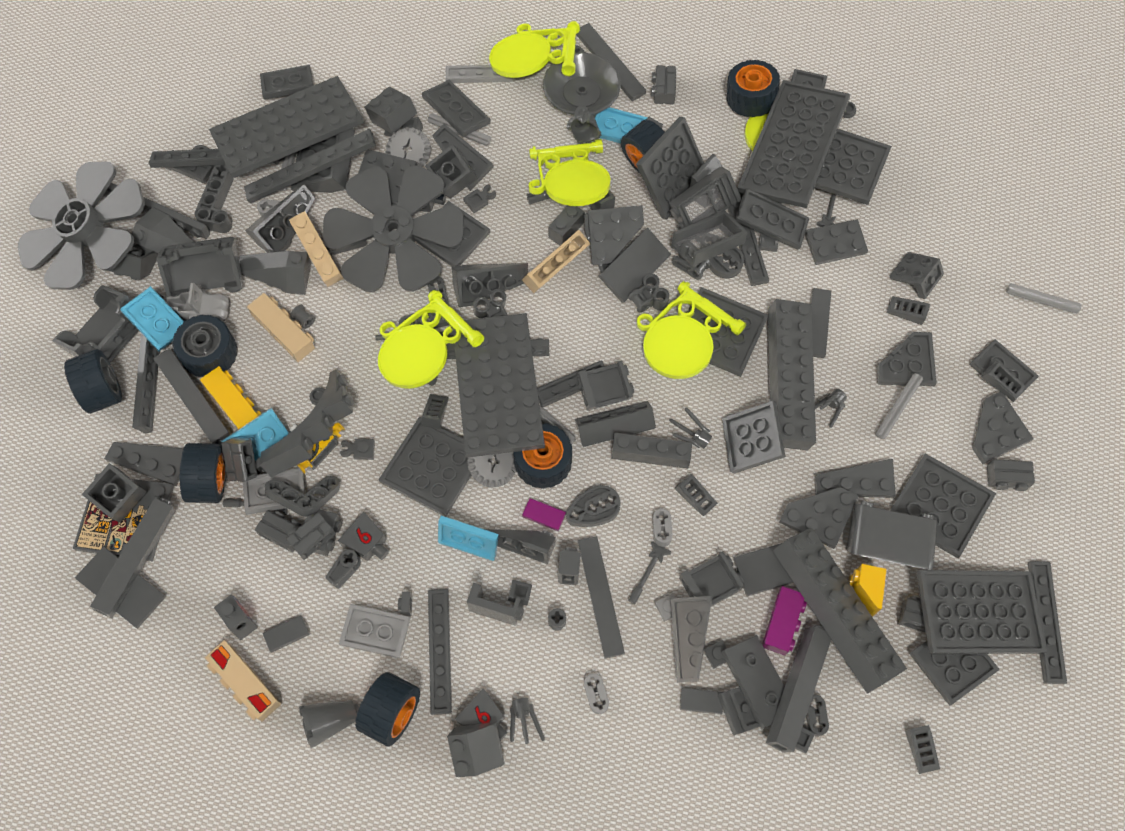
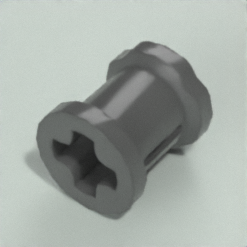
(302, 316)
(562, 615)

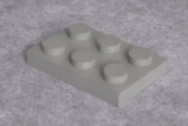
(254, 490)
(374, 631)

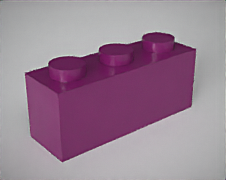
(784, 621)

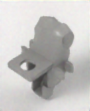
(198, 303)

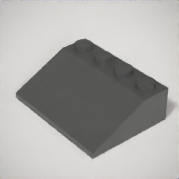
(332, 178)

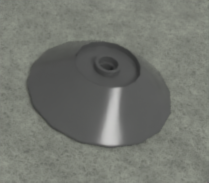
(592, 85)

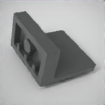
(920, 271)

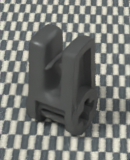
(696, 272)
(343, 570)

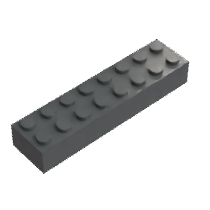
(792, 371)
(839, 610)

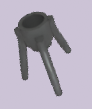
(834, 400)
(701, 438)
(521, 709)

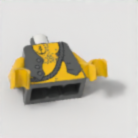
(321, 449)

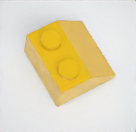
(869, 586)

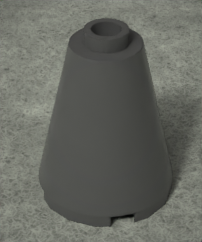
(326, 719)

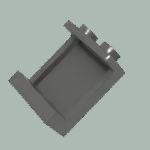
(605, 385)
(713, 579)
(494, 610)

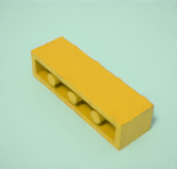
(229, 397)

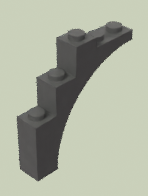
(316, 427)

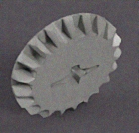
(418, 143)
(500, 474)

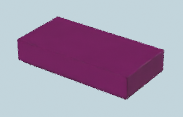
(544, 514)

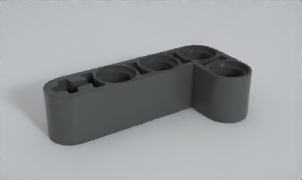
(212, 201)

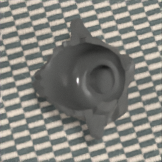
(583, 125)

